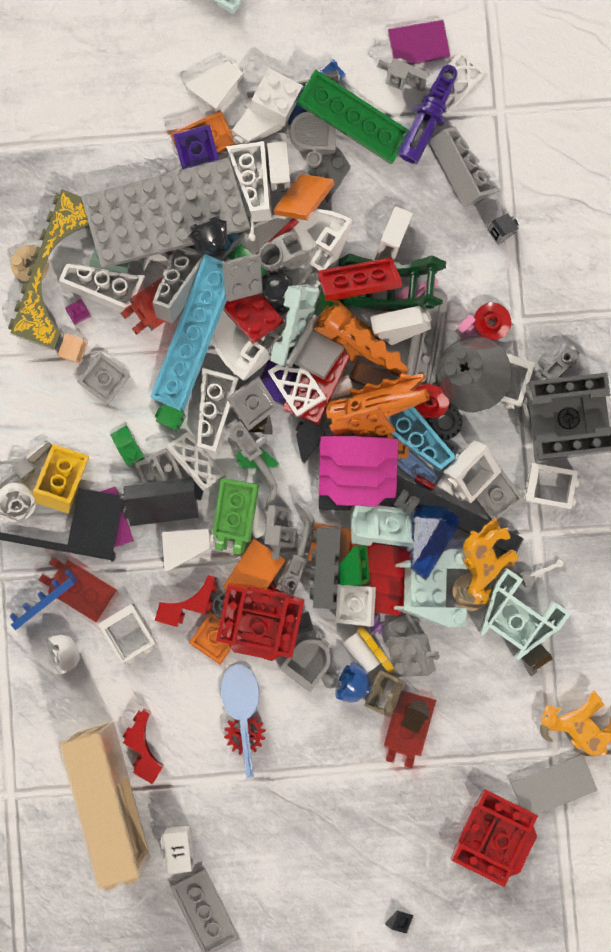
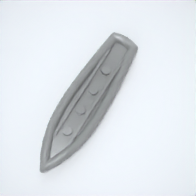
(428, 346)

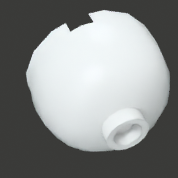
(16, 502)
(64, 652)

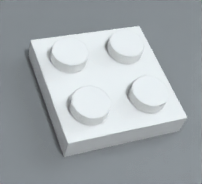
(355, 605)

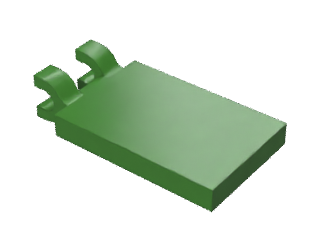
(235, 514)

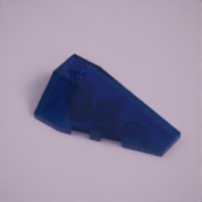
(432, 533)

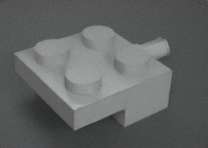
(401, 74)
(159, 467)
(277, 530)
(412, 655)

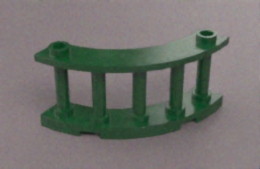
(428, 265)

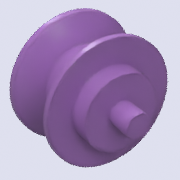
(377, 626)

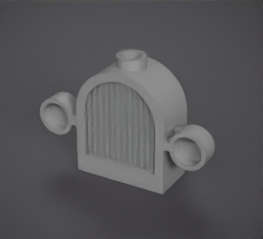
(312, 137)
(310, 664)

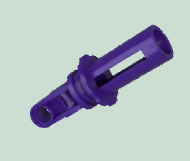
(431, 111)

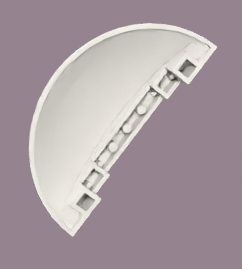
(323, 240)

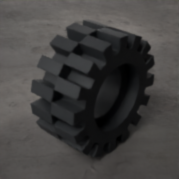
(455, 428)

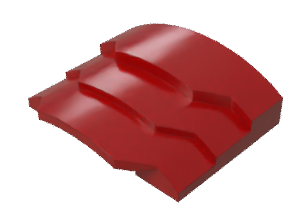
(386, 577)
(260, 621)
(495, 838)

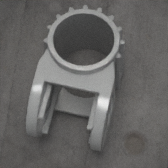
(281, 246)

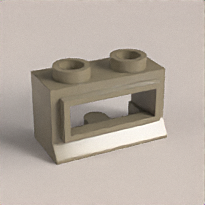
(379, 683)

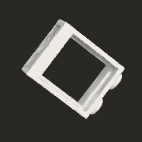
(523, 365)
(490, 470)
(532, 480)
(104, 625)

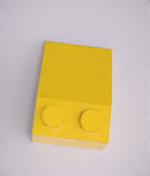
(60, 478)

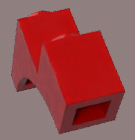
(173, 613)
(146, 766)

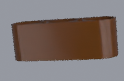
(364, 374)

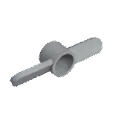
(25, 466)

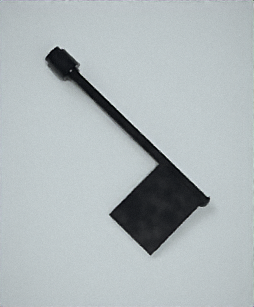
(92, 527)

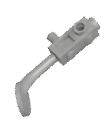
(551, 371)
(252, 451)
(295, 563)

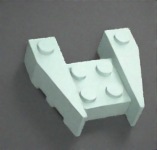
(428, 597)
(516, 620)

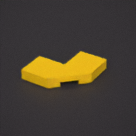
(375, 649)

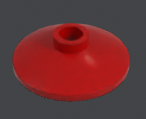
(498, 314)
(437, 399)

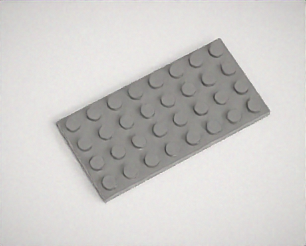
(158, 211)

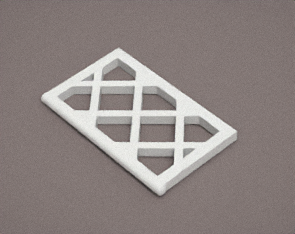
(471, 83)
(290, 399)
(195, 473)

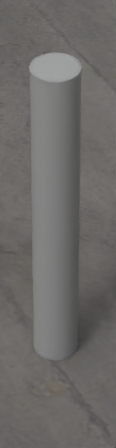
(301, 341)

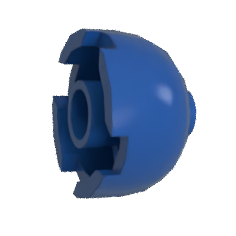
(353, 684)

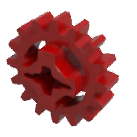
(253, 735)

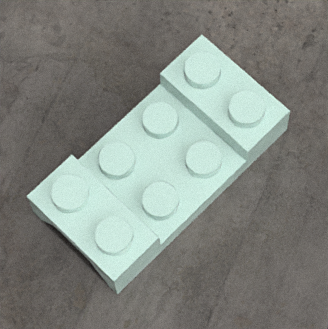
(302, 304)
(381, 525)

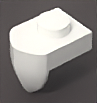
(160, 259)

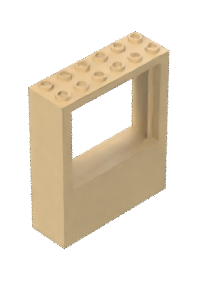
(106, 805)

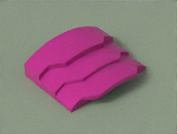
(358, 469)

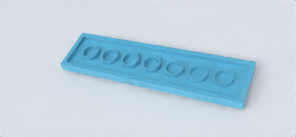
(192, 336)

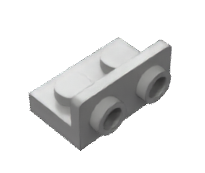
(404, 626)

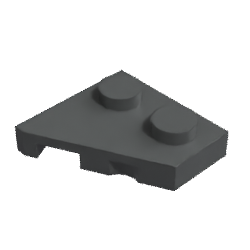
(334, 168)

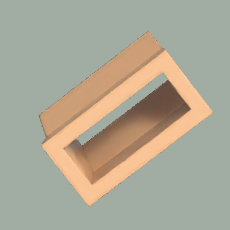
(72, 348)

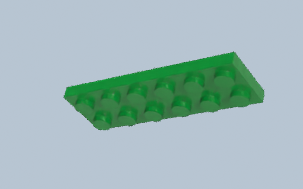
(352, 116)

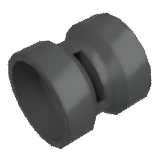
(410, 504)

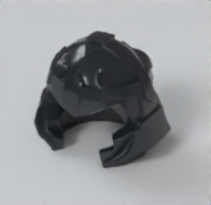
(209, 236)
(274, 291)

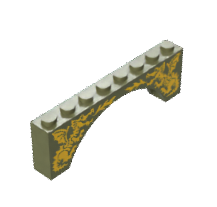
(32, 319)

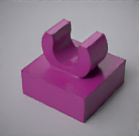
(78, 312)

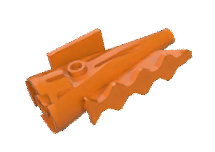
(357, 338)
(372, 406)

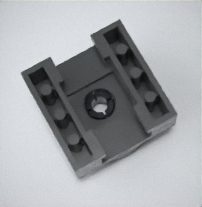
(586, 404)

